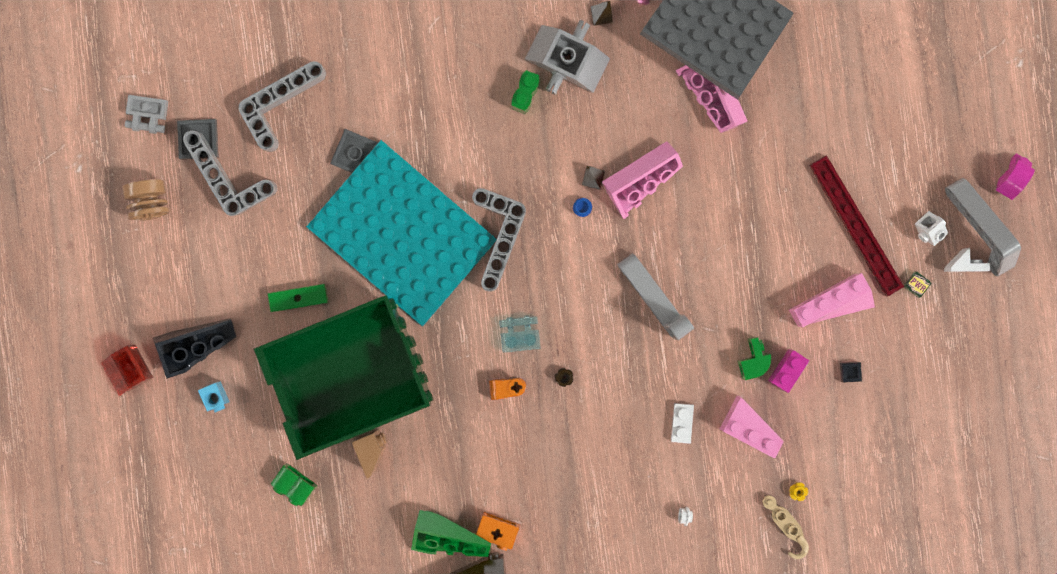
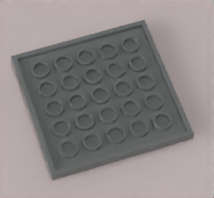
(719, 37)

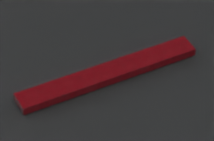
(856, 226)

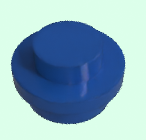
(582, 207)

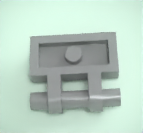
(149, 108)

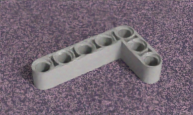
(275, 100)
(222, 178)
(503, 236)
(1003, 244)
(675, 324)

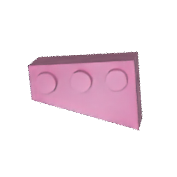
(750, 428)

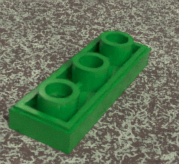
(287, 299)

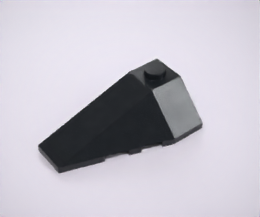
(188, 346)

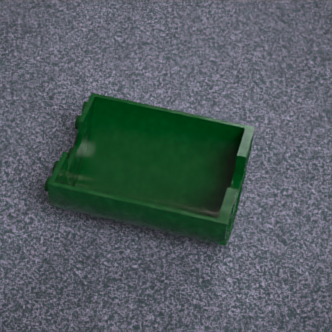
(345, 376)

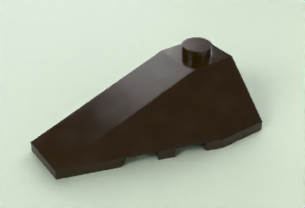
(487, 565)

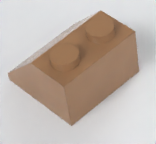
(370, 450)

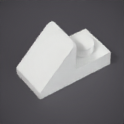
(962, 263)

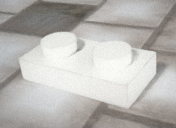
(682, 423)

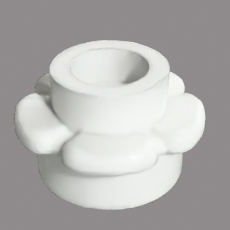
(685, 516)

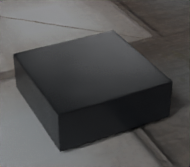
(851, 372)

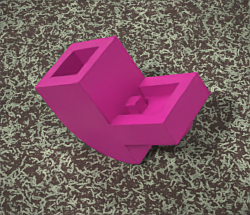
(1016, 177)

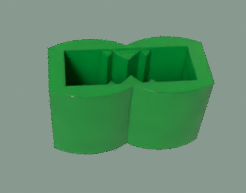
(527, 89)
(293, 485)

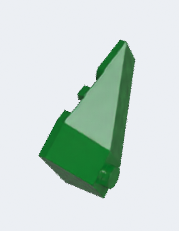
(439, 534)

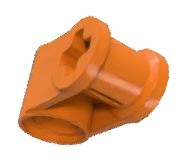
(503, 388)

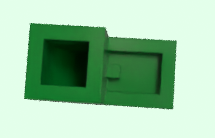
(757, 364)

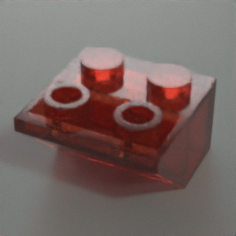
(126, 369)

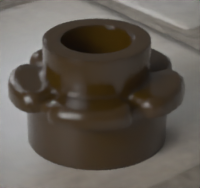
(559, 377)

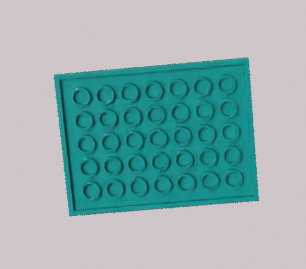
(401, 233)

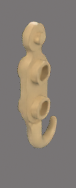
(787, 524)

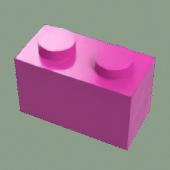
(788, 370)

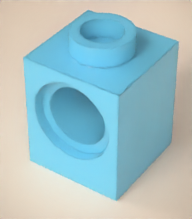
(207, 392)

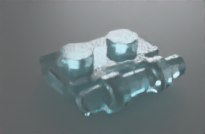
(519, 340)

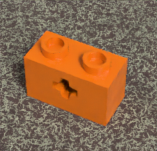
(508, 531)

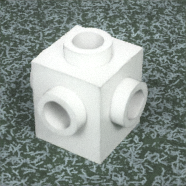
(931, 228)

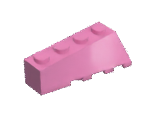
(720, 106)
(642, 177)
(841, 299)

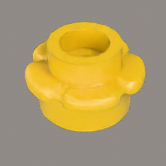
(803, 491)

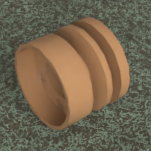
(145, 198)

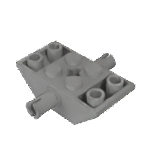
(586, 60)

